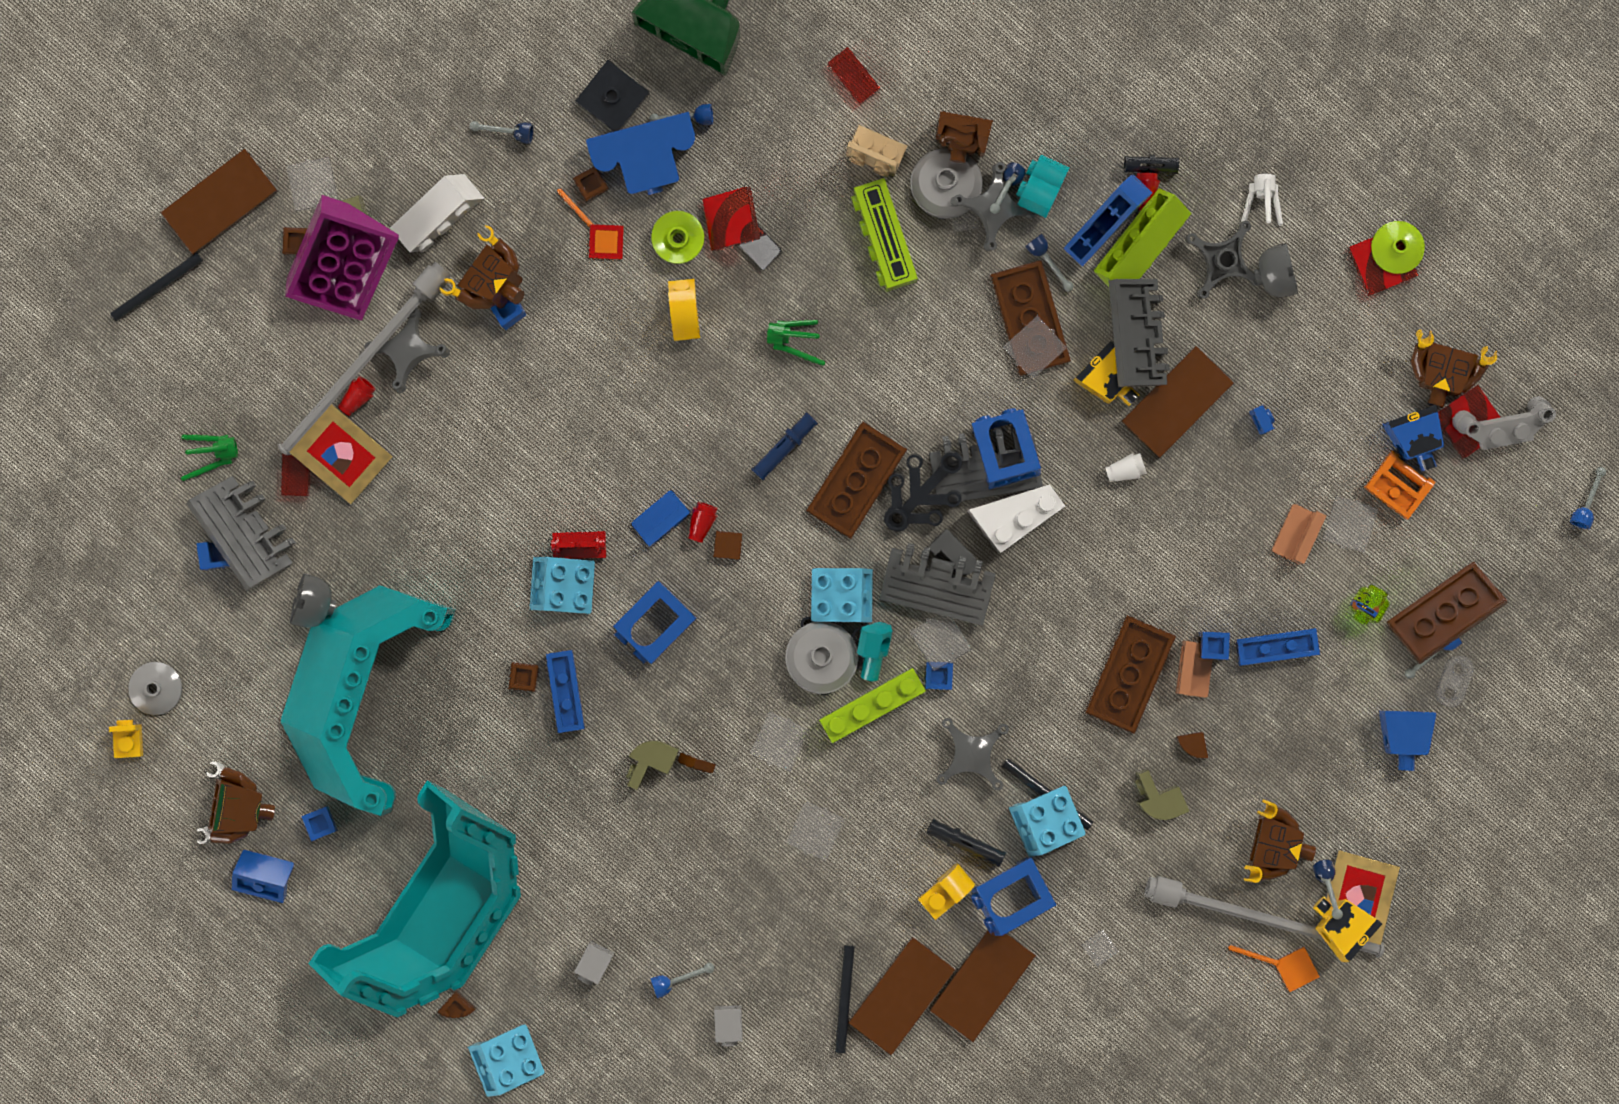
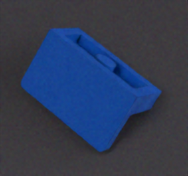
(660, 518)
(262, 876)

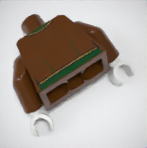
(234, 807)

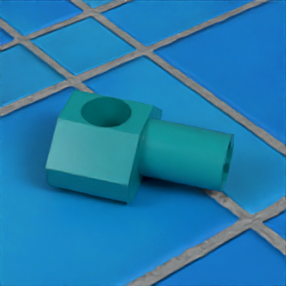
(873, 646)

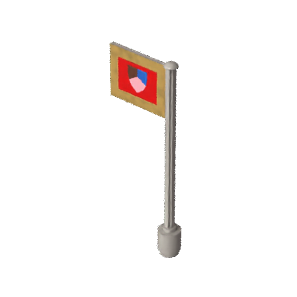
(333, 443)
(1357, 879)

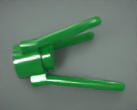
(779, 334)
(223, 448)

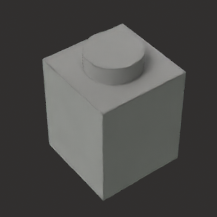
(593, 963)
(728, 1025)

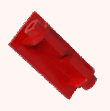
(579, 545)

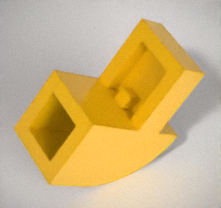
(683, 309)
(948, 890)

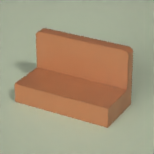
(1298, 534)
(1193, 671)

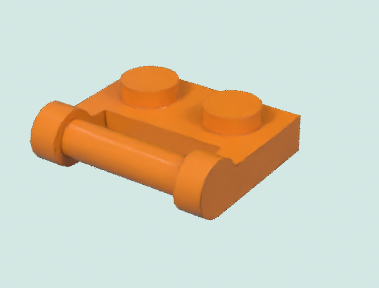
(1394, 491)

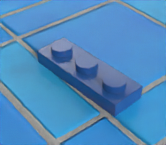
(1277, 646)
(565, 691)

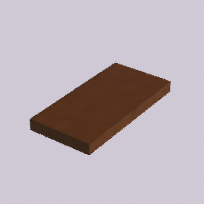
(219, 202)
(1021, 297)
(1176, 406)
(856, 480)
(1447, 612)
(1130, 674)
(982, 983)
(901, 995)

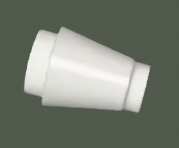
(1127, 468)

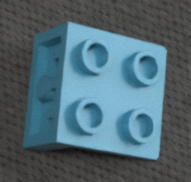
(562, 585)
(841, 595)
(1047, 821)
(506, 1061)

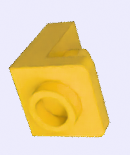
(127, 739)

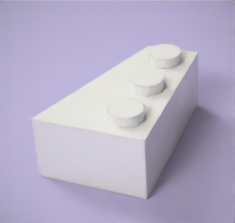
(436, 212)
(1015, 516)

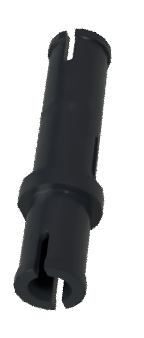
(956, 838)

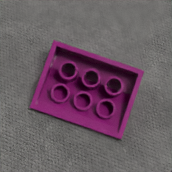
(340, 259)

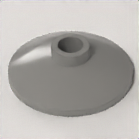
(168, 688)

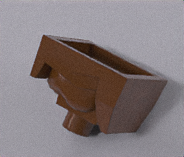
(963, 135)

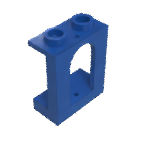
(1015, 473)
(654, 650)
(983, 894)

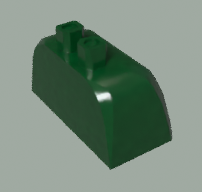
(694, 27)

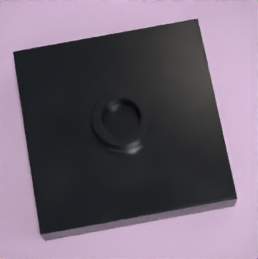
(612, 96)

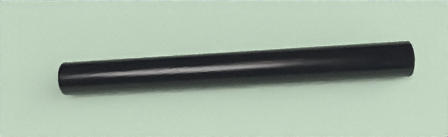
(156, 287)
(1037, 786)
(844, 1001)

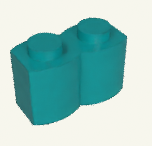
(1043, 185)

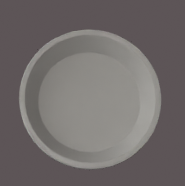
(939, 179)
(821, 657)

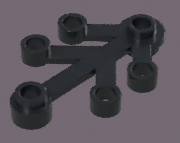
(920, 494)

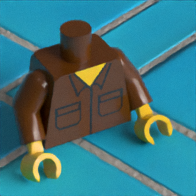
(491, 278)
(1446, 369)
(1276, 845)

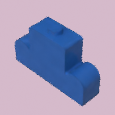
(644, 152)
(1108, 219)

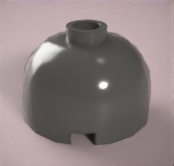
(1276, 272)
(312, 602)

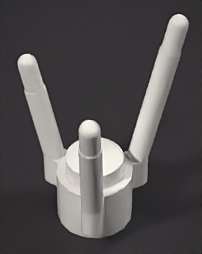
(1265, 188)

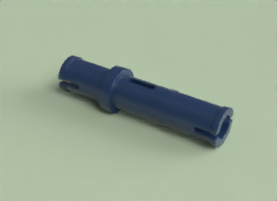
(785, 445)

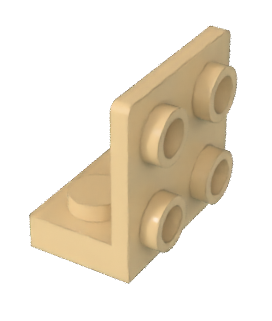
(876, 151)

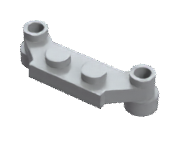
(1506, 429)

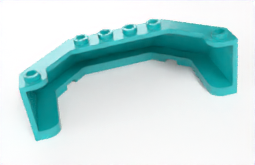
(333, 683)
(440, 917)

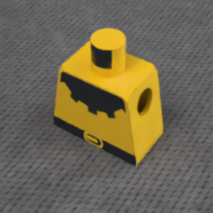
(1101, 378)
(1346, 934)

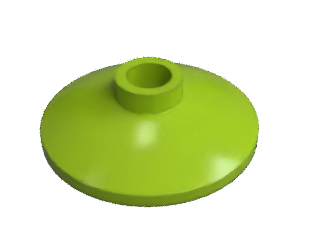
(677, 223)
(1385, 250)

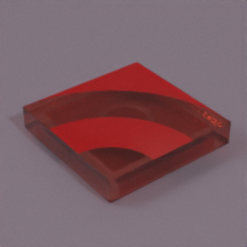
(731, 218)
(1371, 275)
(1473, 402)

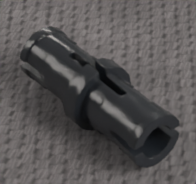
(1169, 165)

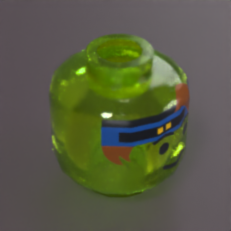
(1369, 605)

